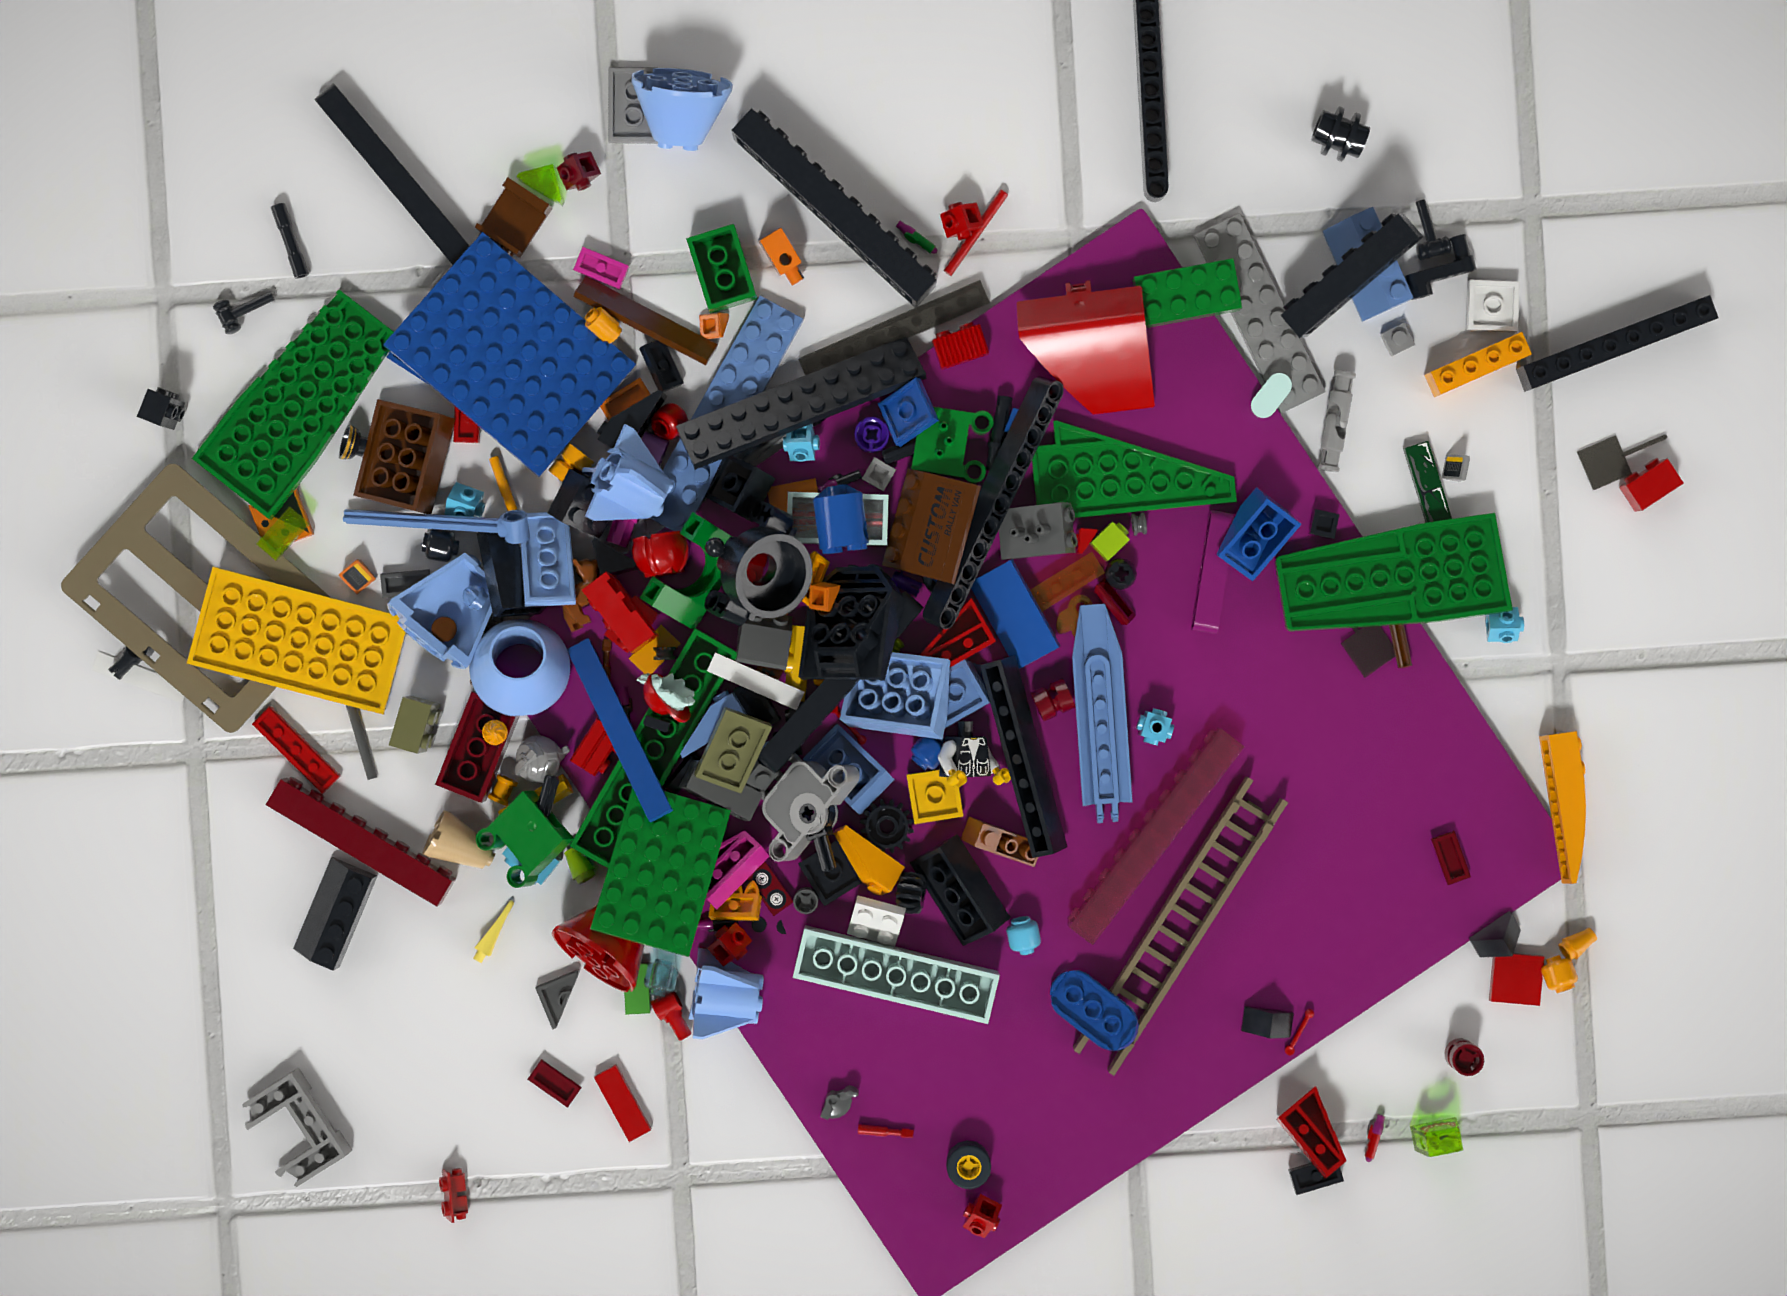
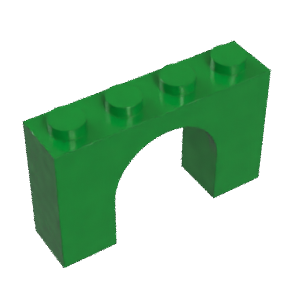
(688, 603)

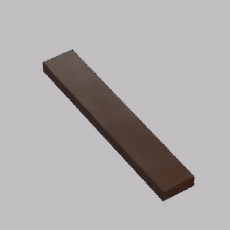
(646, 320)

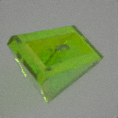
(545, 181)

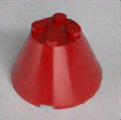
(605, 956)

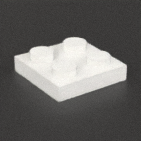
(1492, 306)
(876, 921)

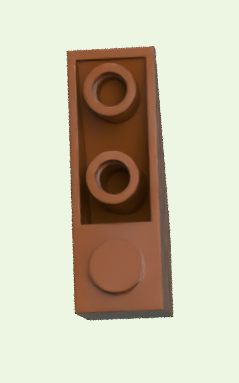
(998, 841)

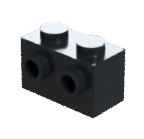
(162, 408)

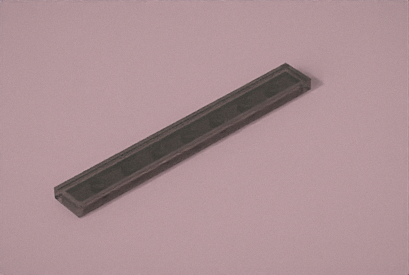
(899, 327)

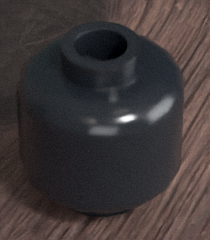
(440, 545)

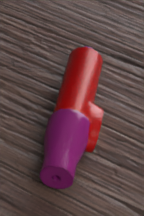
(1374, 1136)

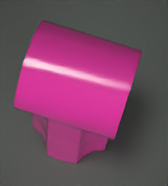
(621, 531)

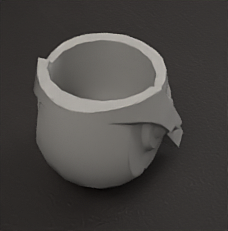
(538, 757)

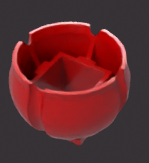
(661, 554)

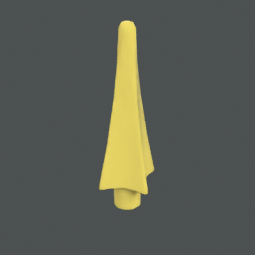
(487, 943)

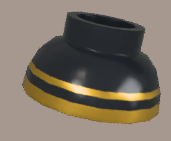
(352, 443)

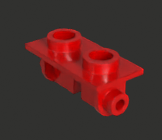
(453, 1204)

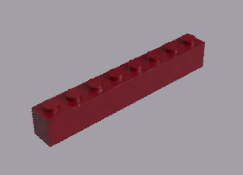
(361, 841)

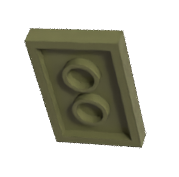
(733, 750)

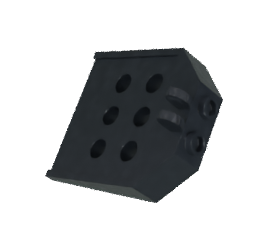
(858, 631)

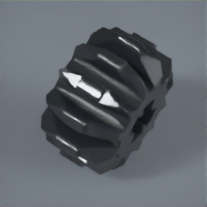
(911, 892)

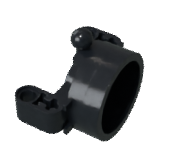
(786, 577)

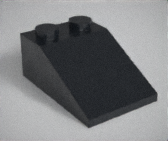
(636, 416)

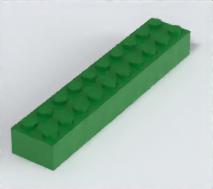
(602, 824)

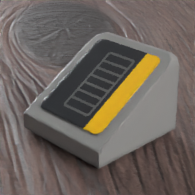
(1456, 467)

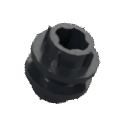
(1340, 134)

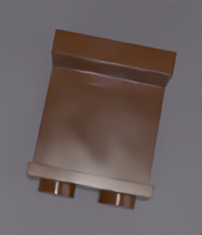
(515, 218)

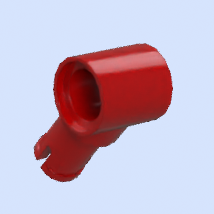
(669, 1010)

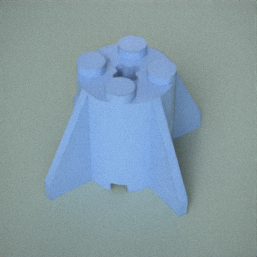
(627, 482)
(723, 996)

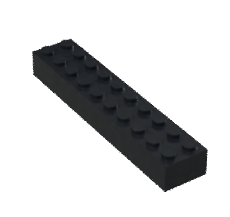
(833, 207)

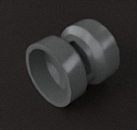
(803, 903)

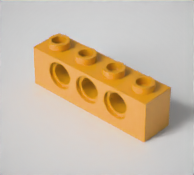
(1478, 364)

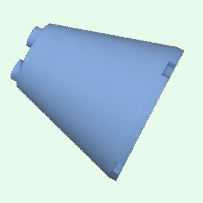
(443, 596)

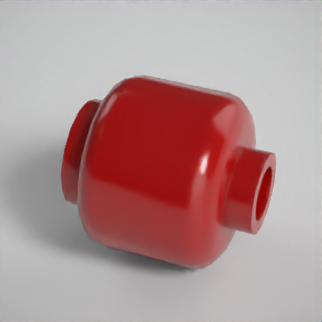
(666, 419)

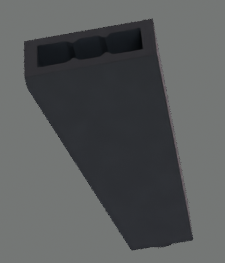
(504, 576)

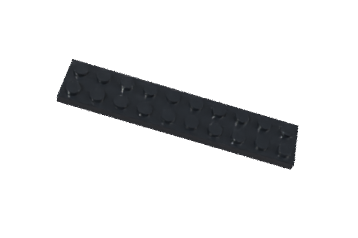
(800, 402)

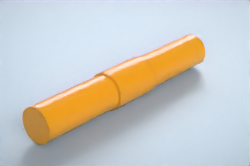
(502, 483)

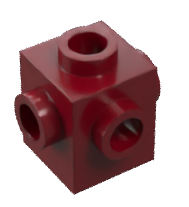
(578, 170)

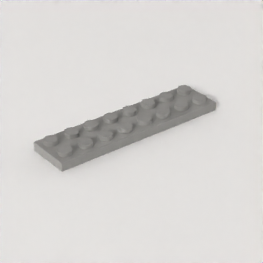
(1265, 332)

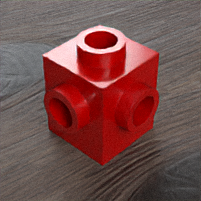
(961, 220)
(730, 944)
(982, 1216)

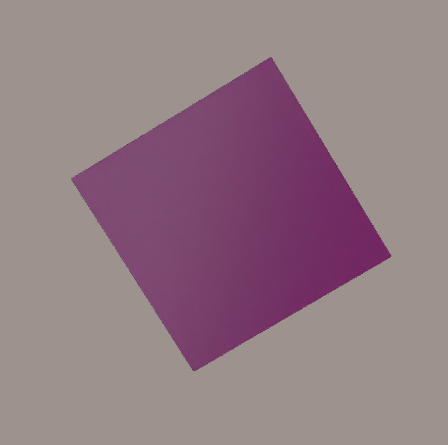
(1321, 920)

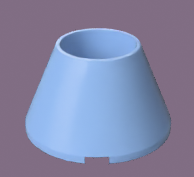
(526, 694)

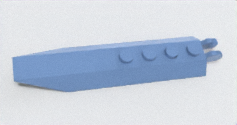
(1100, 712)

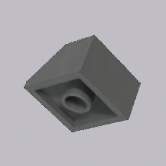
(765, 641)

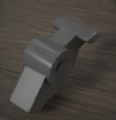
(838, 1102)

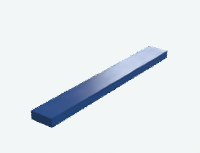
(619, 730)

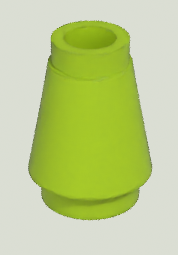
(579, 866)

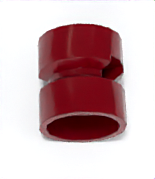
(1053, 699)
(1464, 1057)

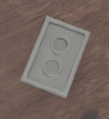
(625, 113)

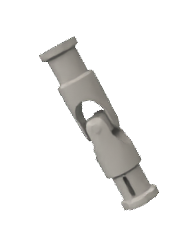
(1335, 426)

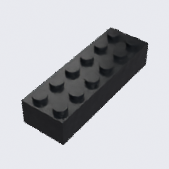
(1352, 275)

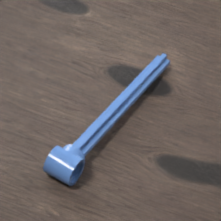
(511, 525)

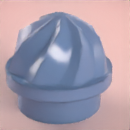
(474, 597)

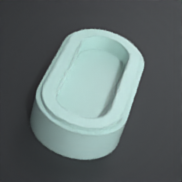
(1271, 395)

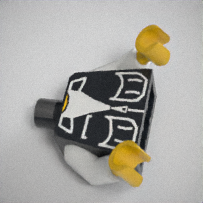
(968, 757)

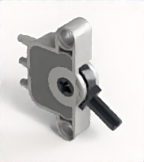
(806, 809)

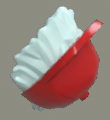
(667, 695)

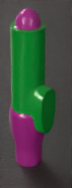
(915, 237)

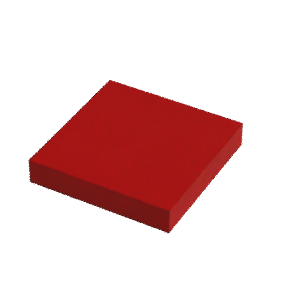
(1517, 979)

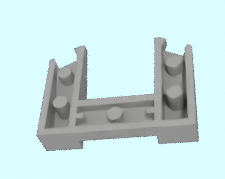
(294, 1094)

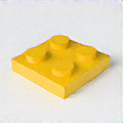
(933, 797)

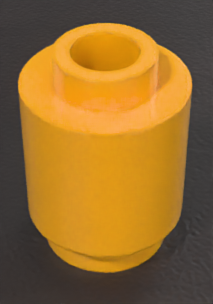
(602, 325)

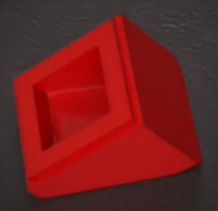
(1084, 537)

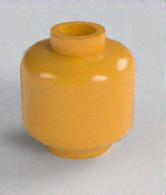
(1559, 974)

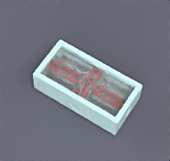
(801, 507)

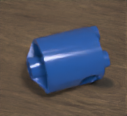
(840, 519)

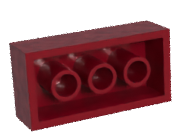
(471, 761)

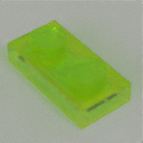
(283, 533)

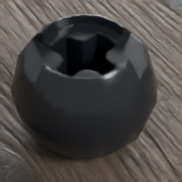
(1127, 566)

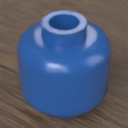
(926, 752)

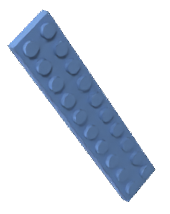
(741, 375)

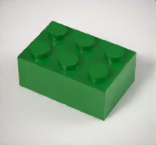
(721, 268)

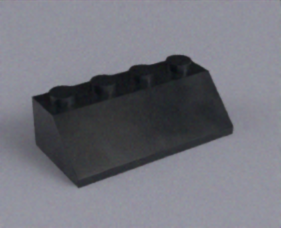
(960, 890)
(334, 914)

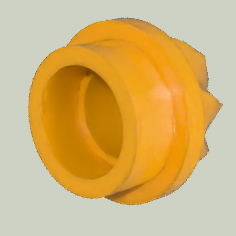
(495, 732)

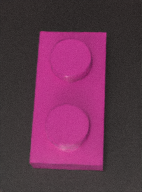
(601, 268)

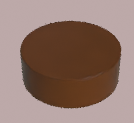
(444, 628)

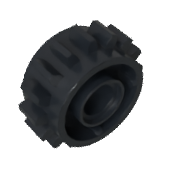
(890, 812)

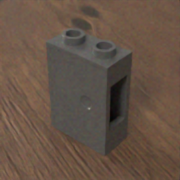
(1038, 531)

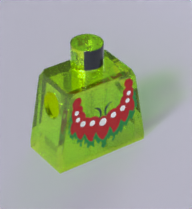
(1439, 1137)

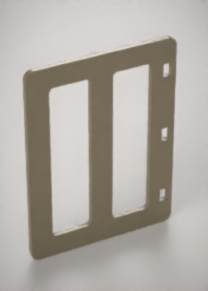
(131, 534)

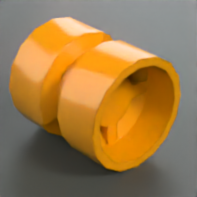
(571, 459)

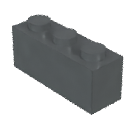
(741, 804)

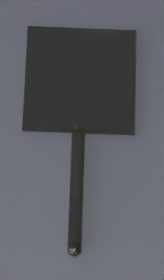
(1607, 462)
(1369, 649)

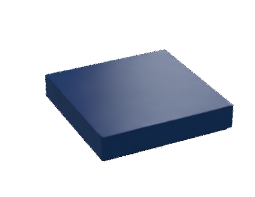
(908, 412)

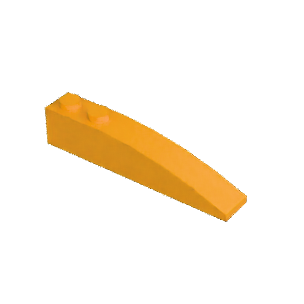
(1567, 799)

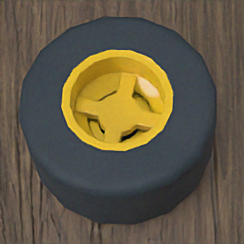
(973, 1172)

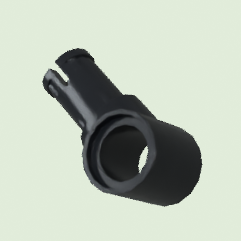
(127, 661)

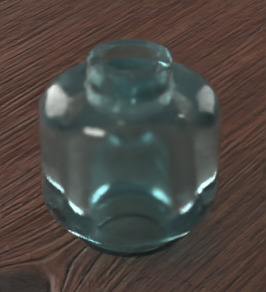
(661, 977)

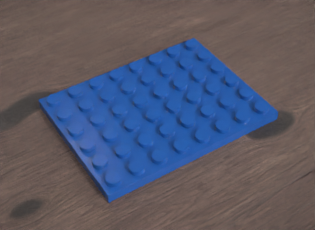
(509, 354)

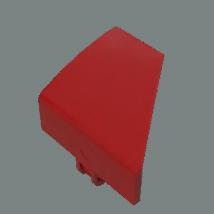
(1092, 345)

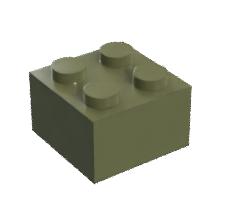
(415, 724)

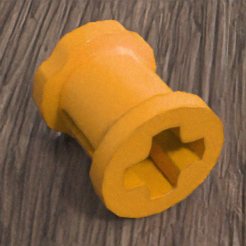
(502, 789)

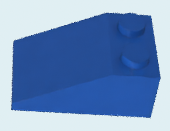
(1257, 534)

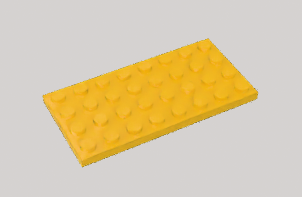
(297, 640)

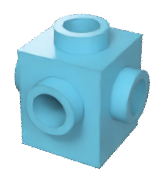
(801, 444)
(465, 501)
(1504, 626)
(1146, 722)

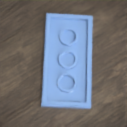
(547, 562)

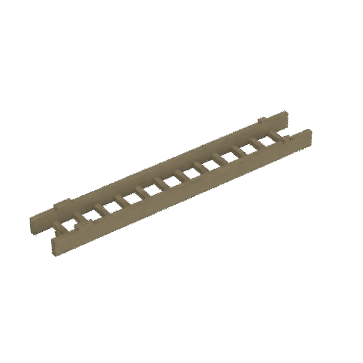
(1176, 967)

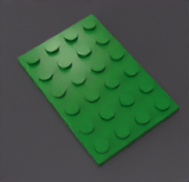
(661, 874)

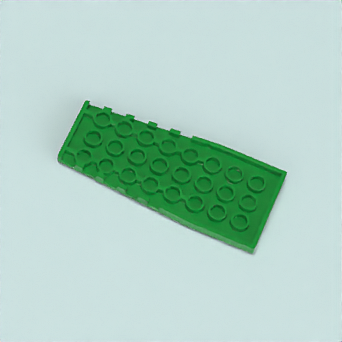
(296, 406)

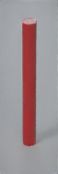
(969, 242)

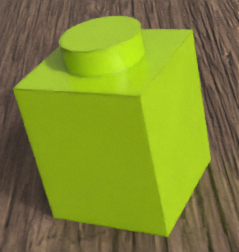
(1110, 540)

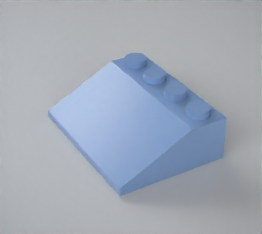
(907, 702)

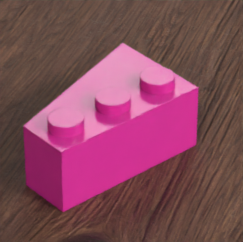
(734, 865)

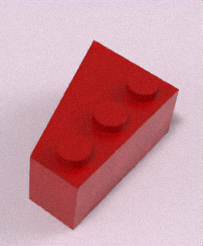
(1313, 1133)

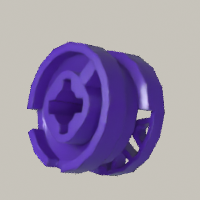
(871, 435)

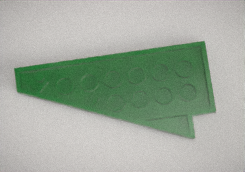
(1118, 477)

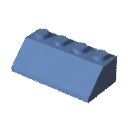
(1389, 287)

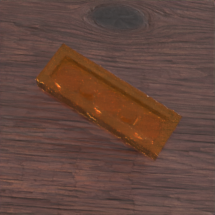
(1067, 581)

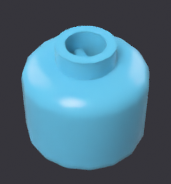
(1023, 935)

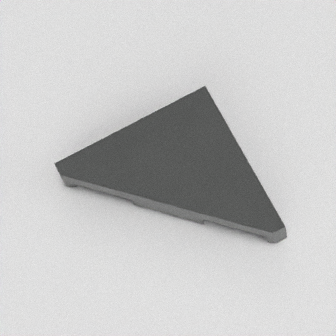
(555, 995)

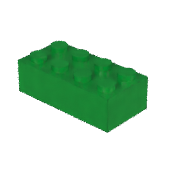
(1189, 292)

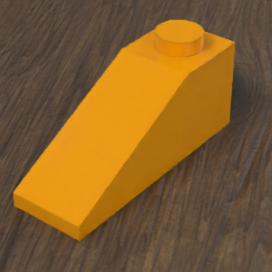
(870, 863)

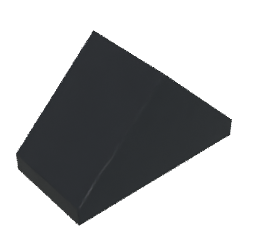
(611, 560)
(1497, 938)
(1267, 1022)

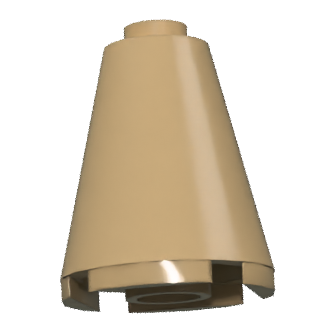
(456, 843)

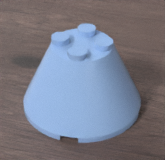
(680, 104)

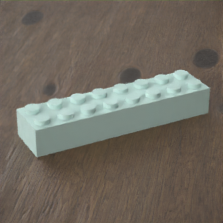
(896, 974)

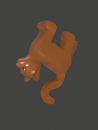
(573, 614)

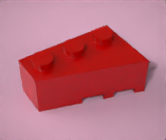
(619, 612)
(963, 639)

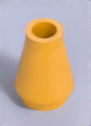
(1576, 944)

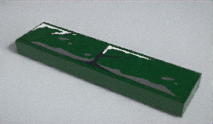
(1427, 482)

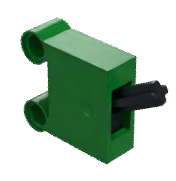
(529, 833)

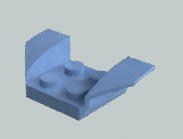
(966, 691)

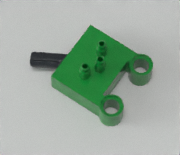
(943, 445)

